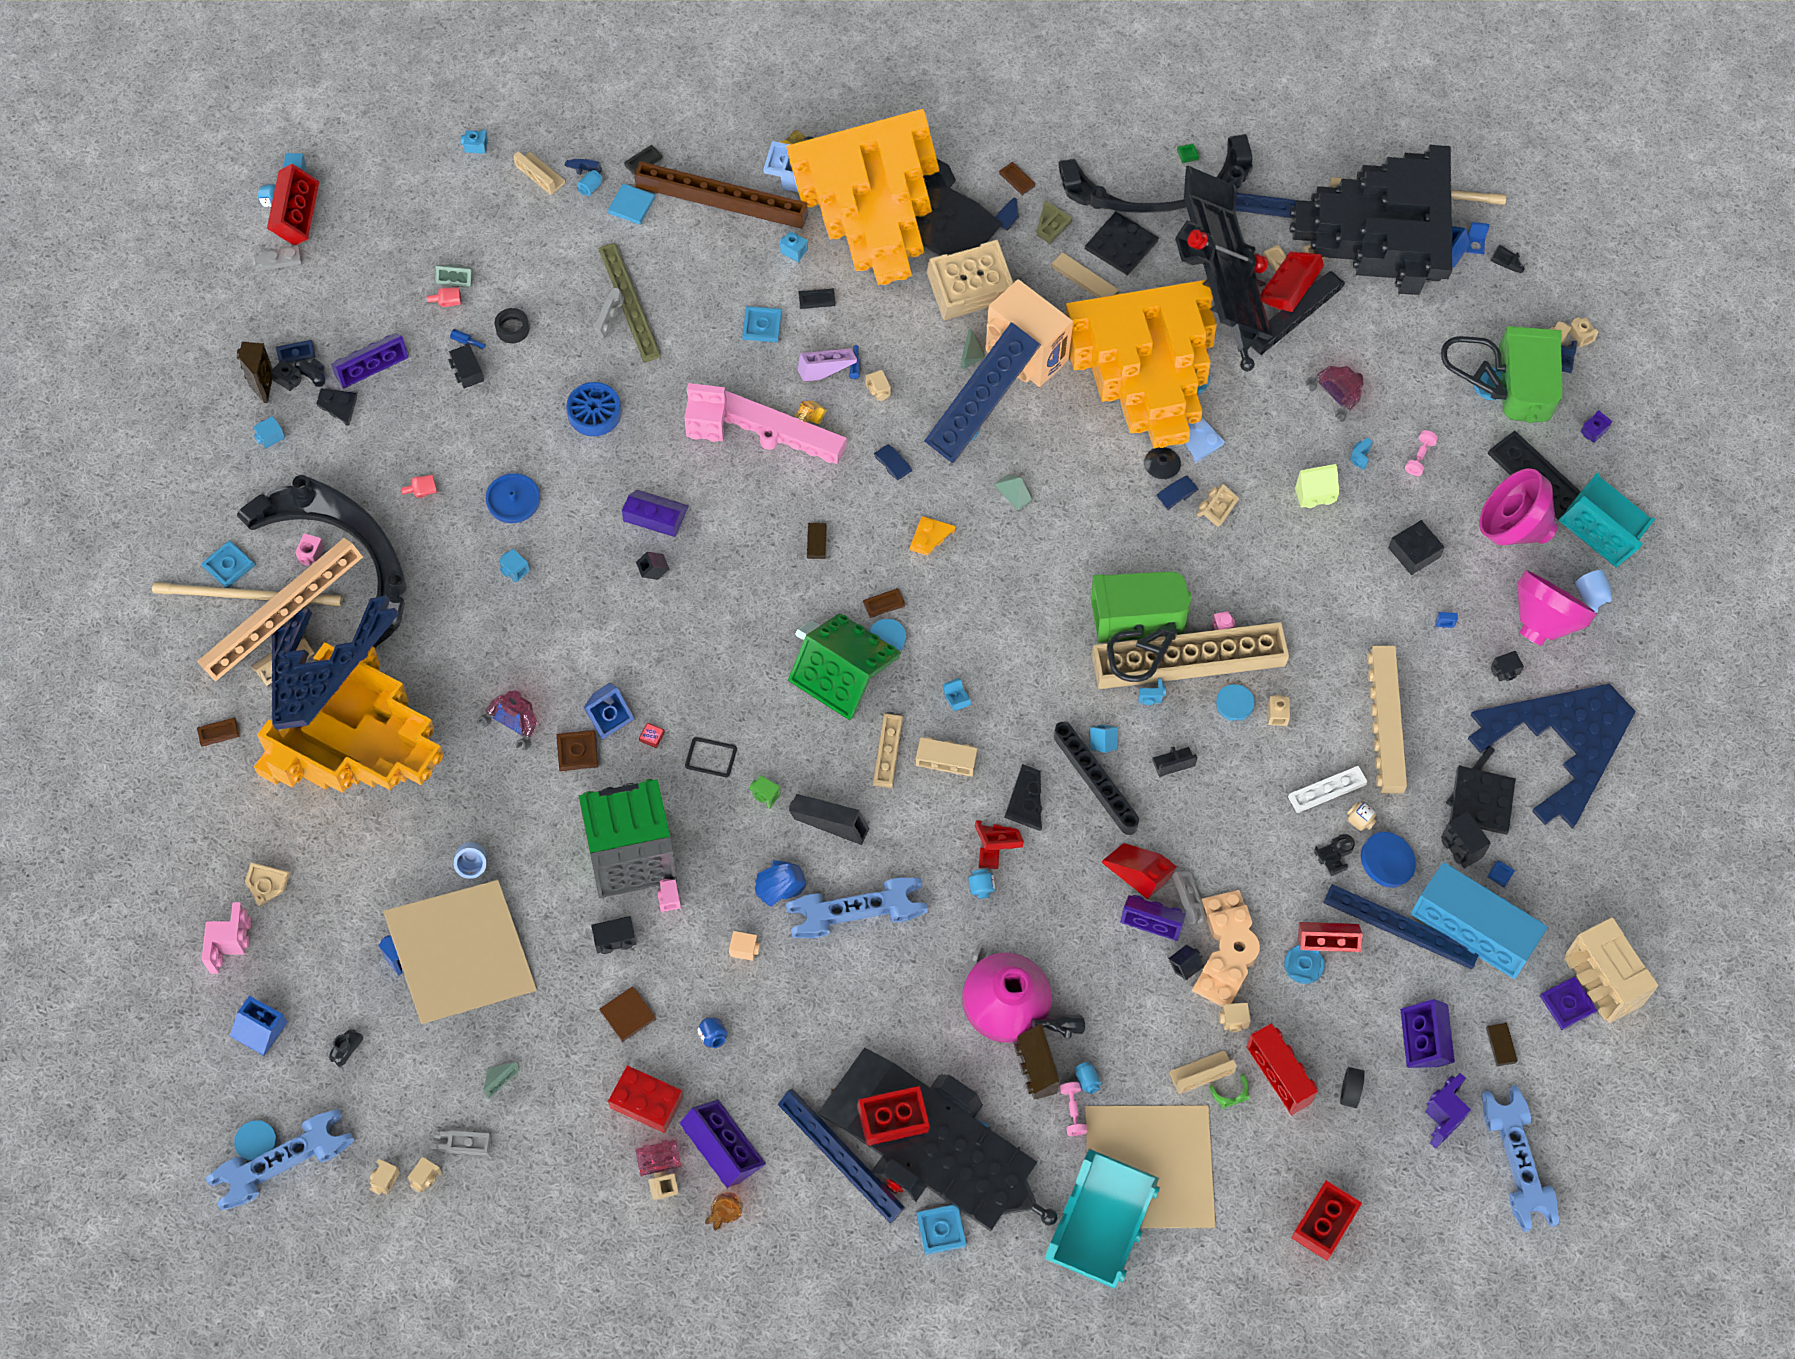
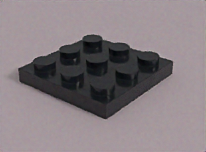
(1121, 243)
(1485, 797)

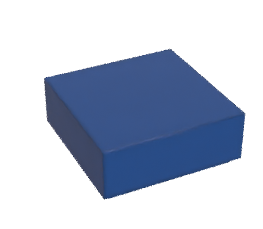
(1446, 619)
(1501, 873)

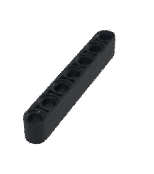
(1313, 299)
(1096, 786)

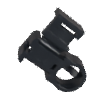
(1332, 857)

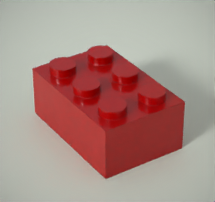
(645, 1099)
(893, 1115)
(1326, 1220)

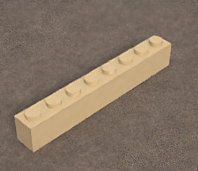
(1388, 719)

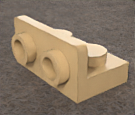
(1218, 504)

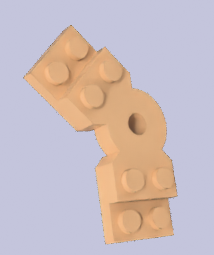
(1227, 968)

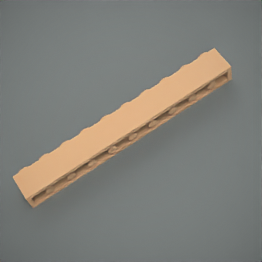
(279, 609)

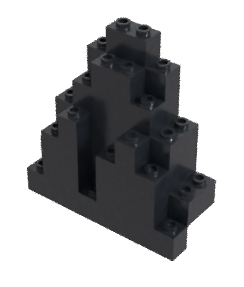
(1386, 219)

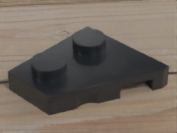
(338, 403)

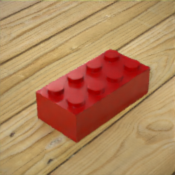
(293, 204)
(1282, 1069)

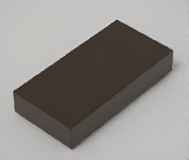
(816, 541)
(1501, 1044)

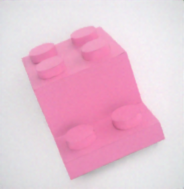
(705, 412)
(225, 938)

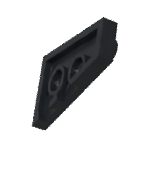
(1025, 799)

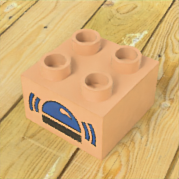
(1040, 321)

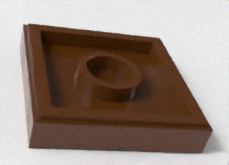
(577, 750)
(627, 1014)

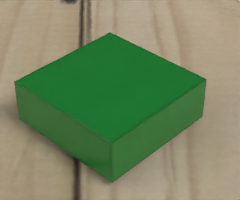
(1187, 153)

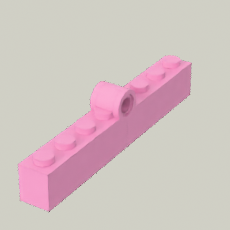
(778, 427)

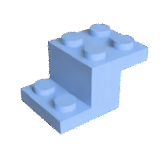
(779, 165)

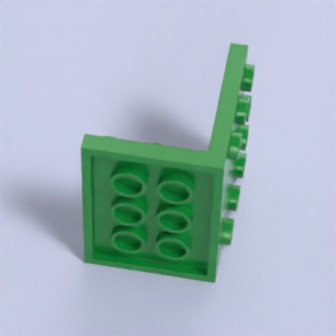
(839, 663)

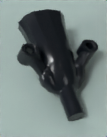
(1063, 1023)

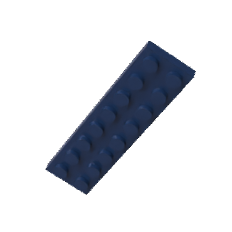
(982, 392)

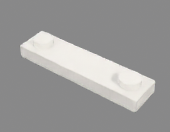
(1327, 789)

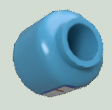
(266, 194)
(981, 883)

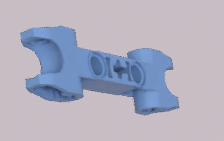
(892, 900)
(244, 1177)
(1530, 1194)

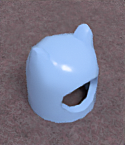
(1594, 589)
(470, 858)

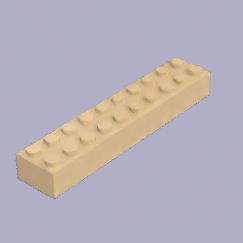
(1196, 655)

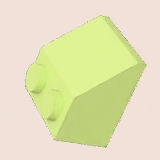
(1317, 486)

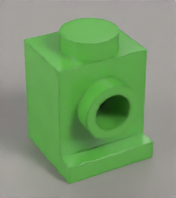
(765, 791)

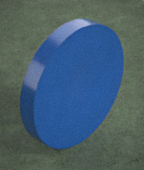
(512, 498)
(1388, 859)

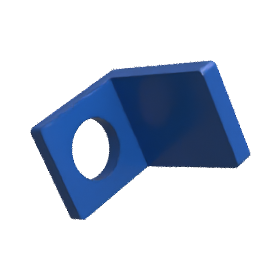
(1477, 233)

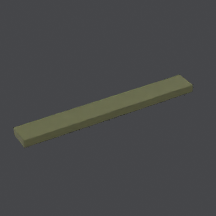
(631, 305)

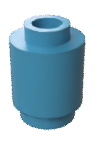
(589, 183)
(1088, 1077)

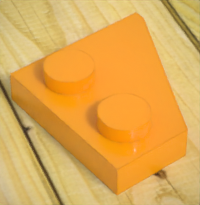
(929, 535)

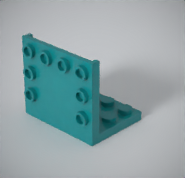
(1606, 521)

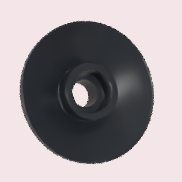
(1162, 469)

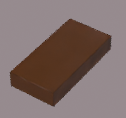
(1017, 178)
(884, 603)
(218, 732)

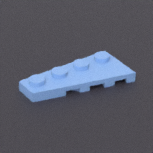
(1202, 440)

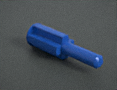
(465, 339)
(855, 368)

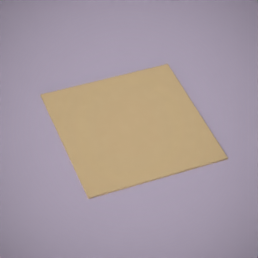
(459, 951)
(1167, 1144)

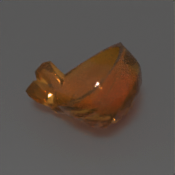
(725, 1209)

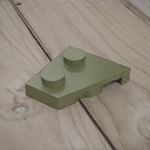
(1052, 222)

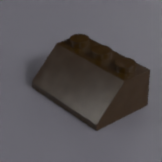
(256, 368)
(1037, 1063)

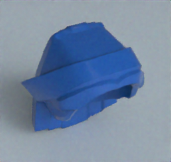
(779, 882)

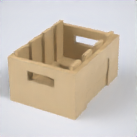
(976, 292)
(1610, 970)

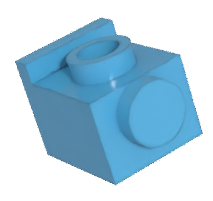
(475, 141)

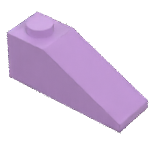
(824, 363)

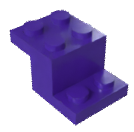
(1447, 1109)

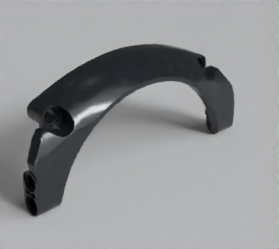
(1081, 190)
(328, 505)

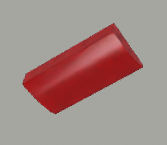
(1292, 280)

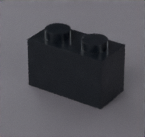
(466, 366)
(613, 935)

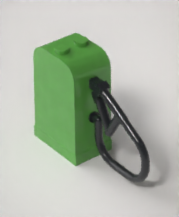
(1529, 371)
(1141, 609)

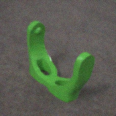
(1226, 1102)

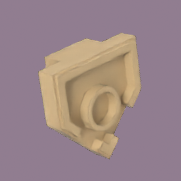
(266, 882)

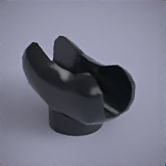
(312, 370)
(344, 1046)

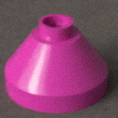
(1520, 510)
(1549, 610)
(994, 1009)

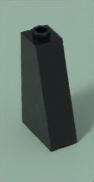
(830, 817)

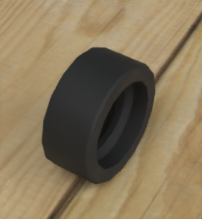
(512, 337)
(1352, 1087)

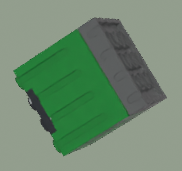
(628, 837)

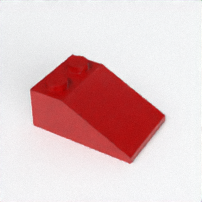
(1140, 868)

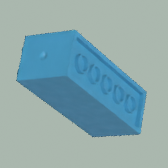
(1479, 920)

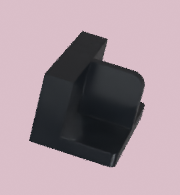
(1174, 761)

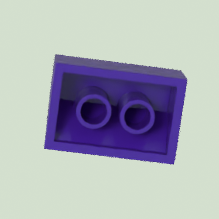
(654, 512)
(1152, 917)
(1427, 1035)

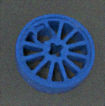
(593, 408)

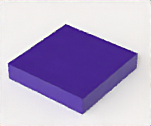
(1568, 1003)

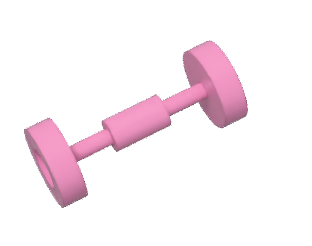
(1427, 438)
(1076, 1129)

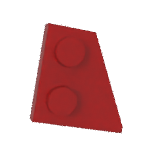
(998, 836)

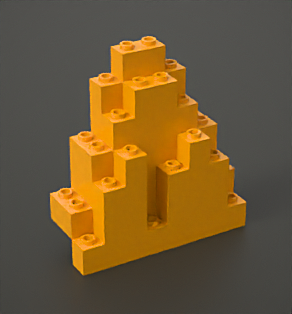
(871, 189)
(1148, 354)
(355, 737)

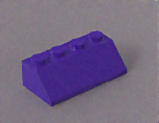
(370, 360)
(721, 1143)

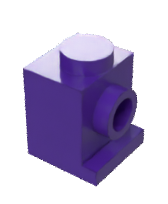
(1596, 426)

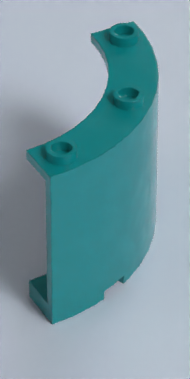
(1102, 1219)

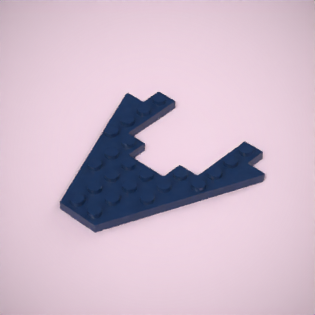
(305, 688)
(1587, 721)

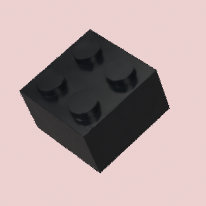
(1416, 547)
(1465, 840)

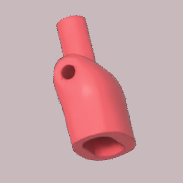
(446, 297)
(421, 486)

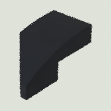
(1507, 259)

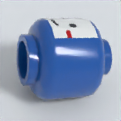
(712, 1032)

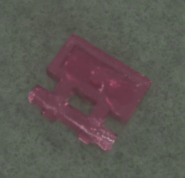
(658, 1157)

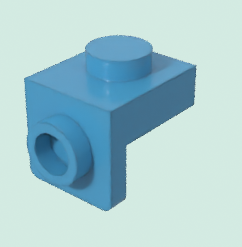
(1359, 451)
(956, 695)
(1149, 696)

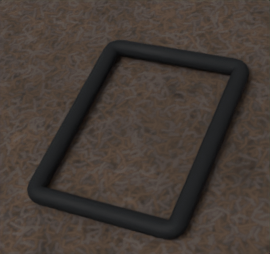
(714, 743)

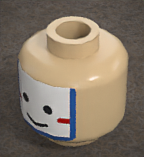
(1361, 816)

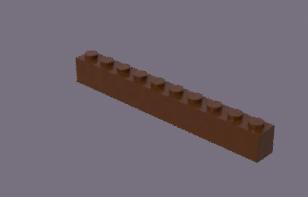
(721, 195)

